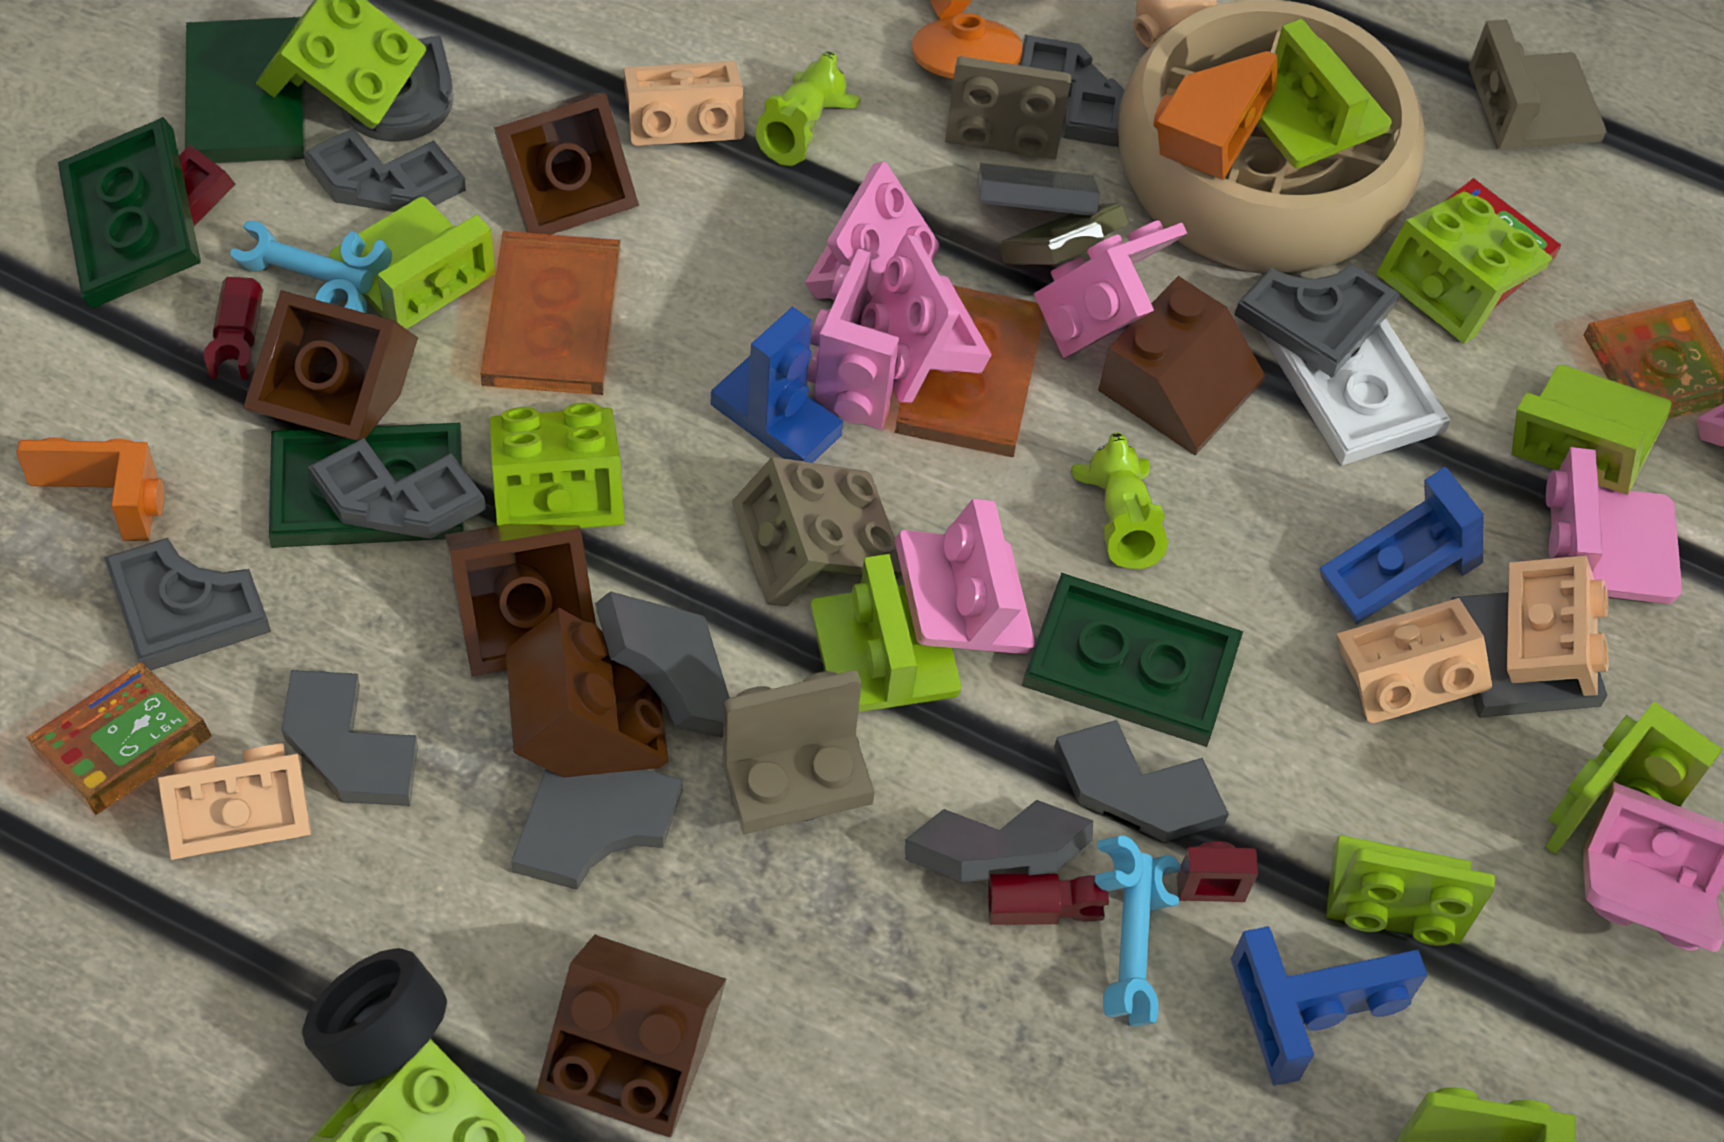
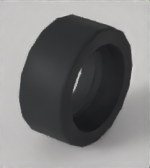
(374, 1017)

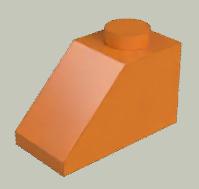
(1216, 113)

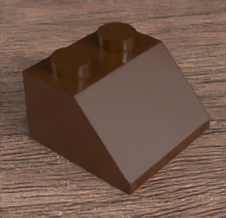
(1182, 366)
(329, 367)

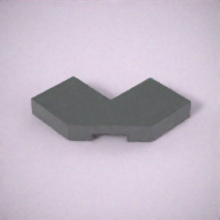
(1093, 97)
(358, 177)
(417, 505)
(354, 764)
(1162, 802)
(966, 849)

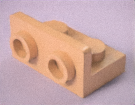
(684, 103)
(1556, 622)
(1416, 660)
(234, 804)

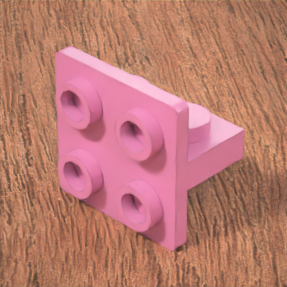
(875, 223)
(926, 317)
(965, 585)

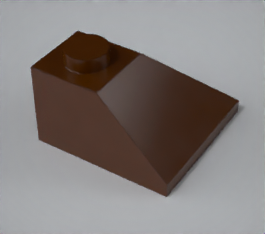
(566, 164)
(512, 581)

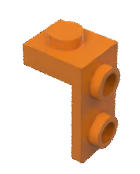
(108, 463)

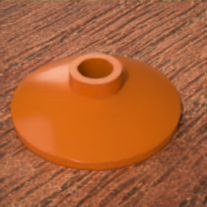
(965, 35)

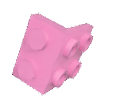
(1103, 293)
(852, 362)
(1625, 537)
(1656, 868)

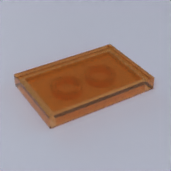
(551, 313)
(984, 407)

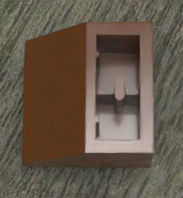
(578, 706)
(630, 1034)

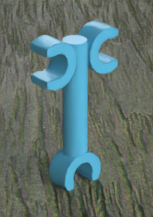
(343, 279)
(1142, 892)

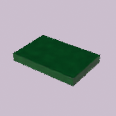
(224, 108)
(128, 213)
(302, 514)
(1133, 659)

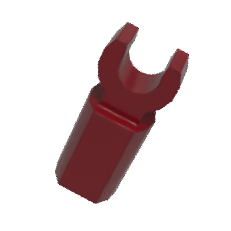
(235, 326)
(1043, 899)

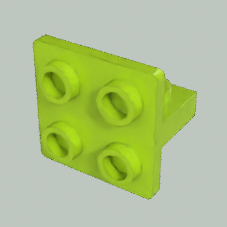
(1317, 101)
(876, 637)

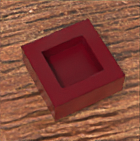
(204, 182)
(1217, 873)

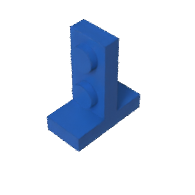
(771, 393)
(1409, 549)
(1315, 998)

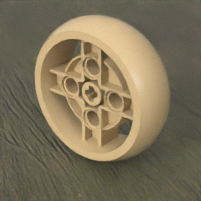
(1264, 206)

